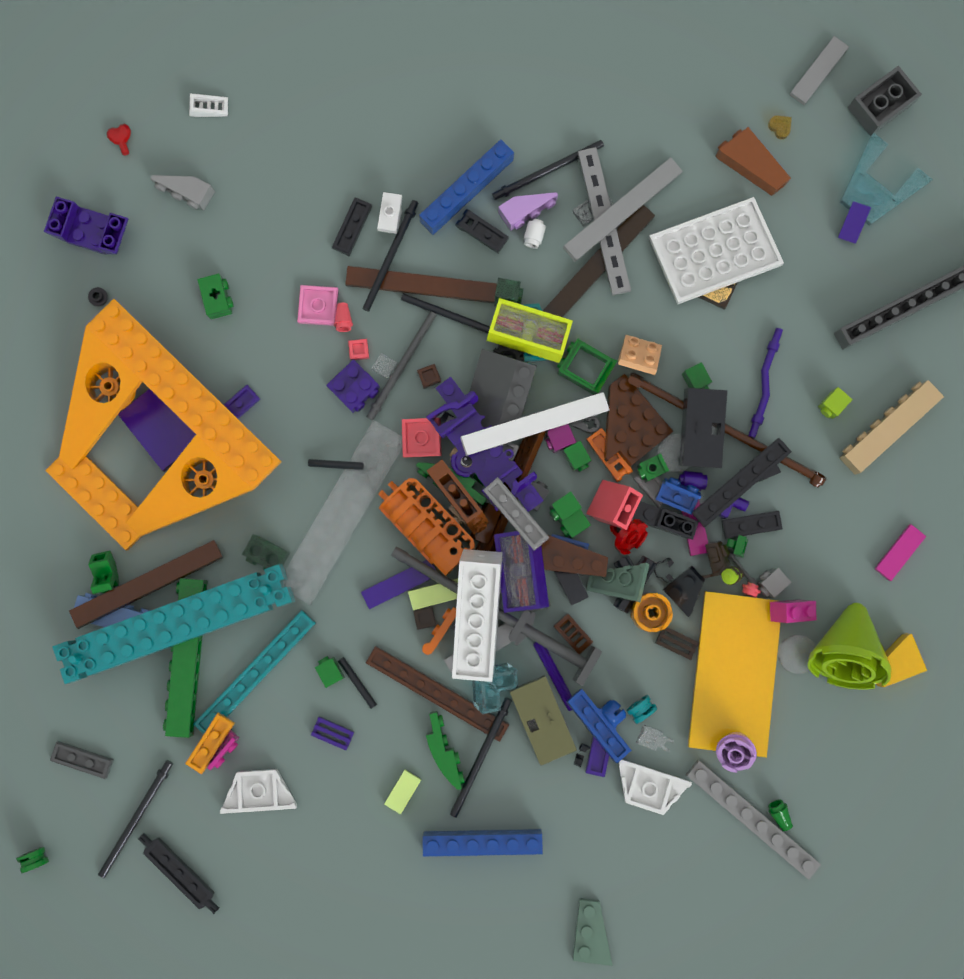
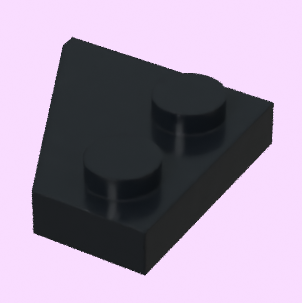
(685, 589)

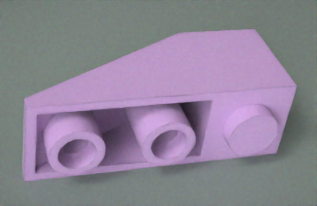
(521, 208)

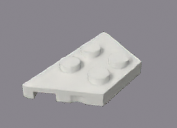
(649, 787)
(258, 792)

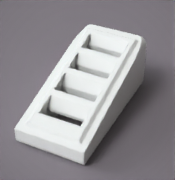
(202, 112)

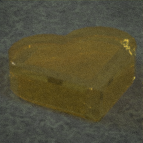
(780, 125)

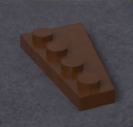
(569, 558)

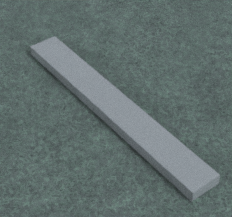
(622, 209)

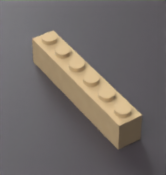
(891, 427)

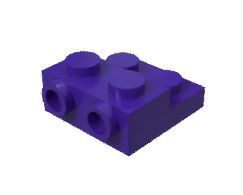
(353, 386)

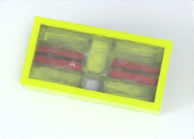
(529, 330)

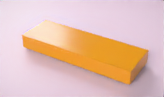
(210, 743)

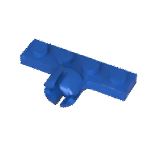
(601, 723)

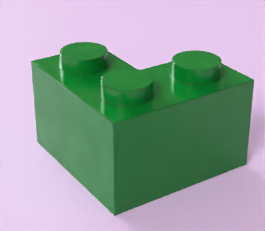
(569, 514)

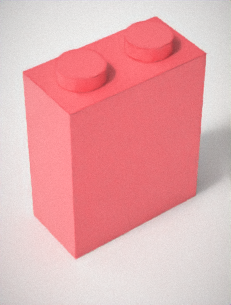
(614, 504)

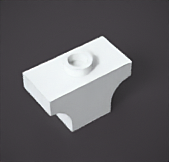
(390, 213)

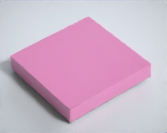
(317, 305)

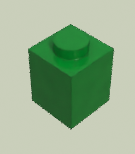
(697, 377)
(577, 456)
(329, 671)

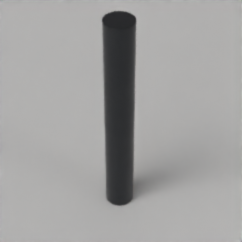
(336, 464)
(357, 682)

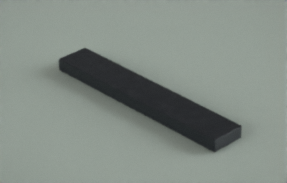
(741, 482)

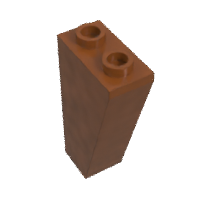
(753, 161)
(458, 497)

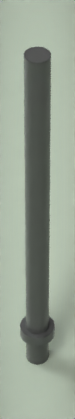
(400, 367)

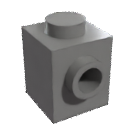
(773, 582)

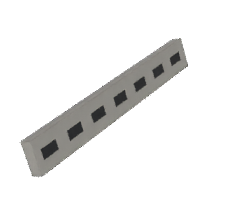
(599, 203)

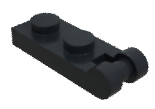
(482, 231)

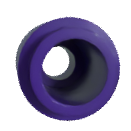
(695, 479)

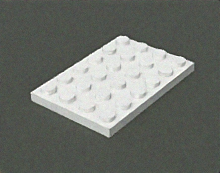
(715, 250)

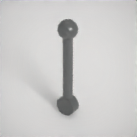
(750, 579)

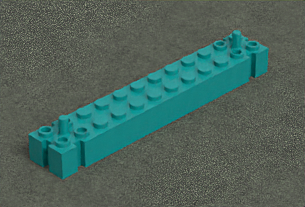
(173, 624)

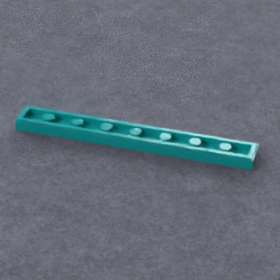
(257, 670)

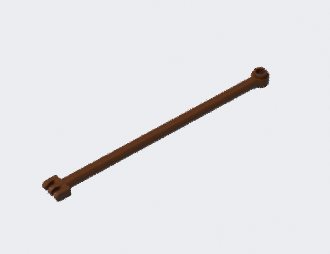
(815, 477)

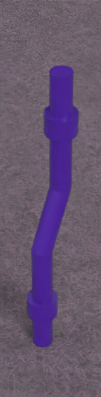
(758, 418)

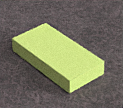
(402, 791)

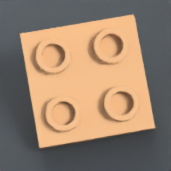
(640, 354)

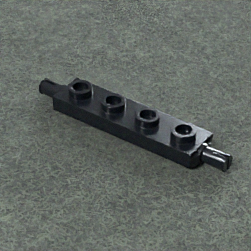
(179, 873)

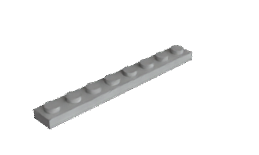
(753, 819)

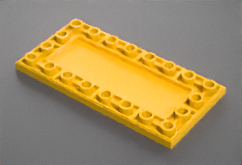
(734, 671)

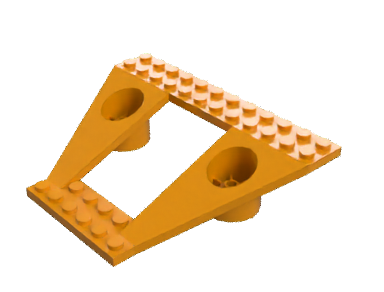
(123, 345)

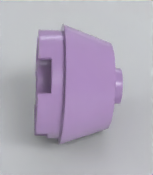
(736, 752)

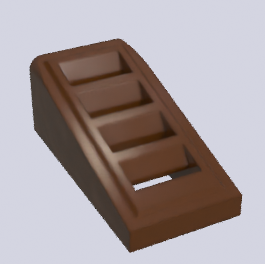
(563, 621)

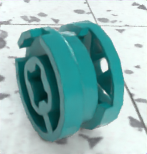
(641, 709)

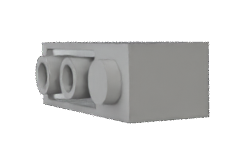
(189, 188)

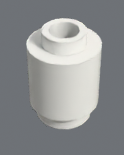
(534, 233)

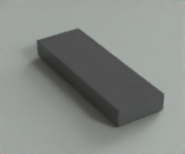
(81, 760)

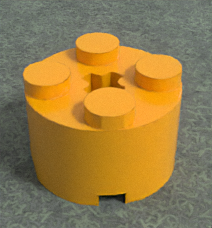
(662, 611)

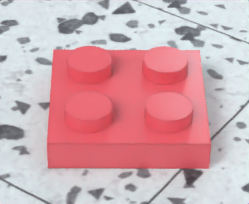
(420, 438)

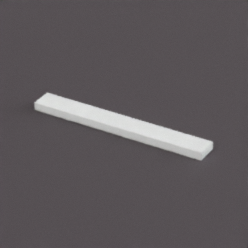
(534, 424)

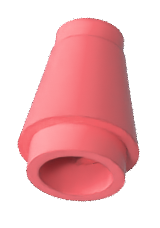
(343, 318)

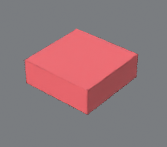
(358, 349)

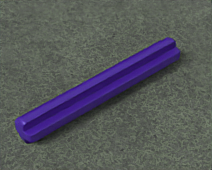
(553, 673)

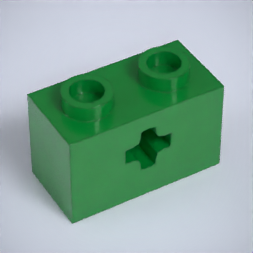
(209, 287)

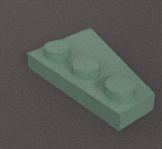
(621, 582)

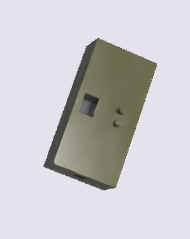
(542, 720)

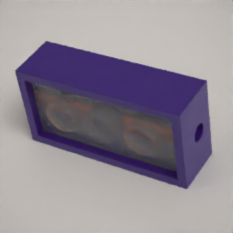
(521, 574)

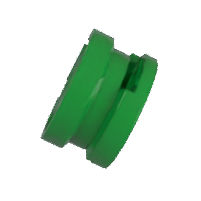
(32, 859)

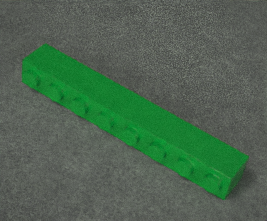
(184, 674)

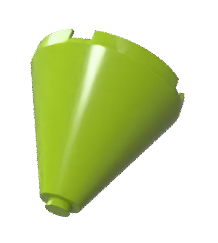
(851, 652)

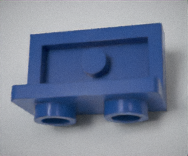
(678, 495)

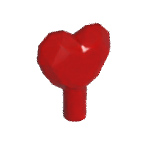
(120, 137)

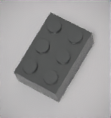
(884, 100)

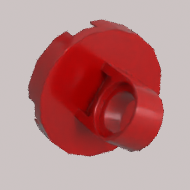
(630, 538)

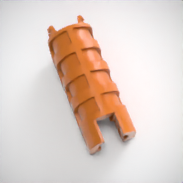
(421, 528)

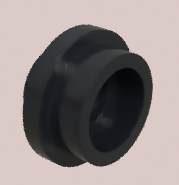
(101, 300)

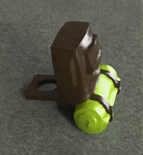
(721, 565)

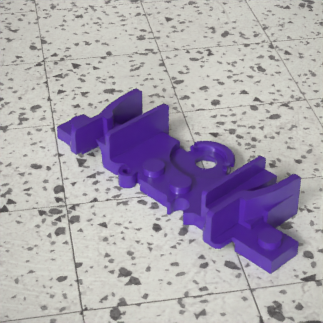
(487, 463)

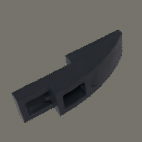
(666, 520)

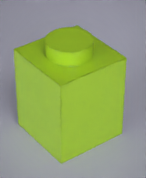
(834, 403)

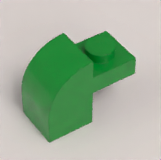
(104, 572)

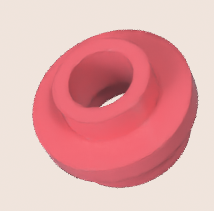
(751, 589)

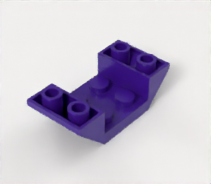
(85, 227)

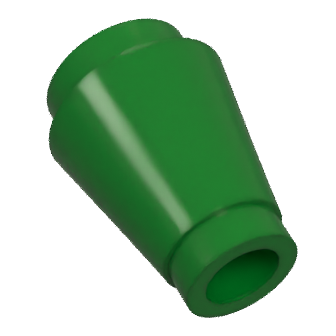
(780, 814)

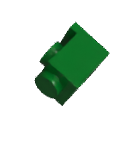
(644, 471)

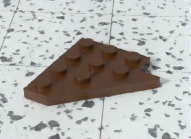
(631, 423)

